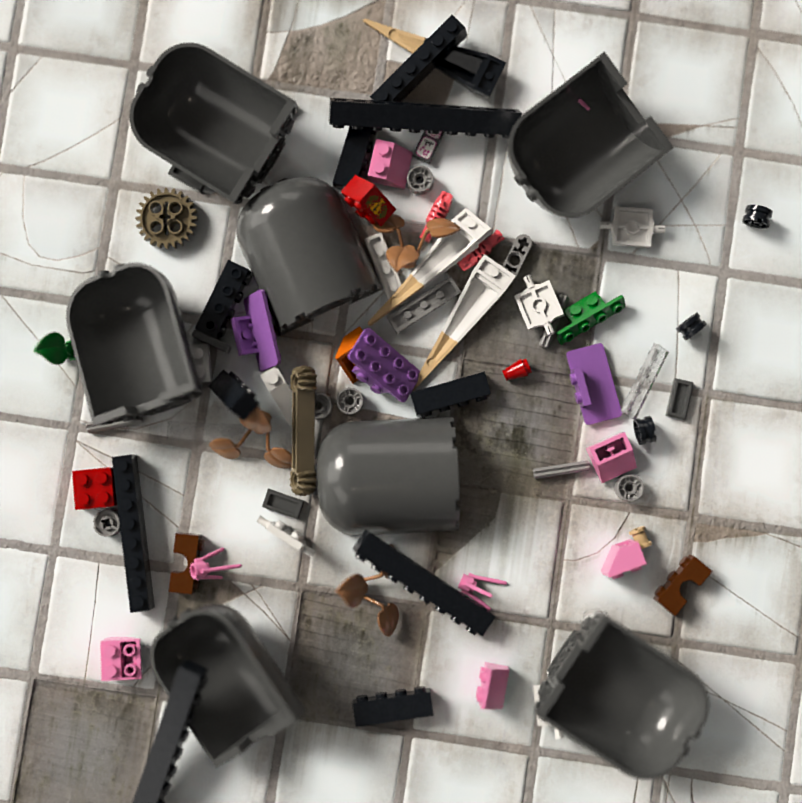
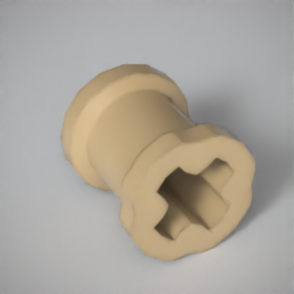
(640, 535)

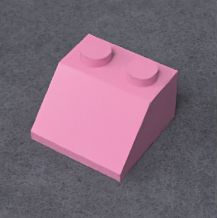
(389, 164)

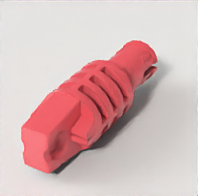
(439, 210)
(485, 247)

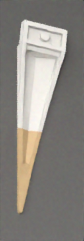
(441, 257)
(480, 293)

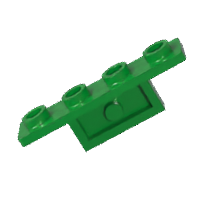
(587, 314)

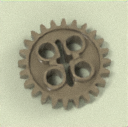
(150, 219)

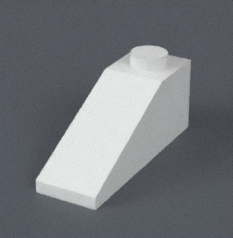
(279, 391)

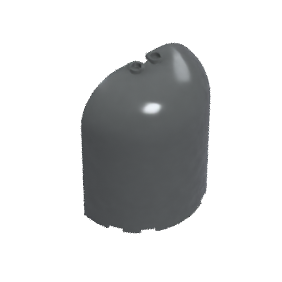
(211, 119)
(580, 157)
(304, 251)
(131, 344)
(389, 476)
(244, 686)
(623, 699)

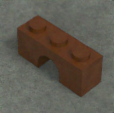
(190, 547)
(669, 594)

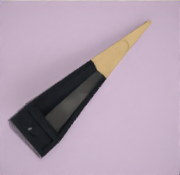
(467, 67)

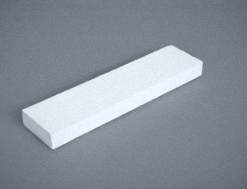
(388, 276)

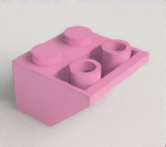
(612, 457)
(622, 558)
(120, 658)
(493, 686)

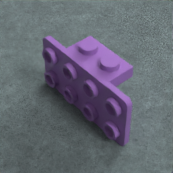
(255, 332)
(382, 366)
(593, 384)

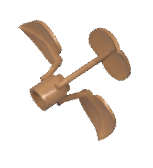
(406, 256)
(260, 423)
(353, 592)

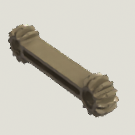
(303, 430)

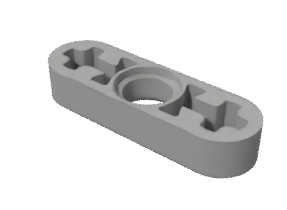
(525, 250)

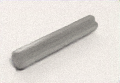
(546, 340)
(93, 429)
(561, 469)

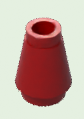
(517, 370)

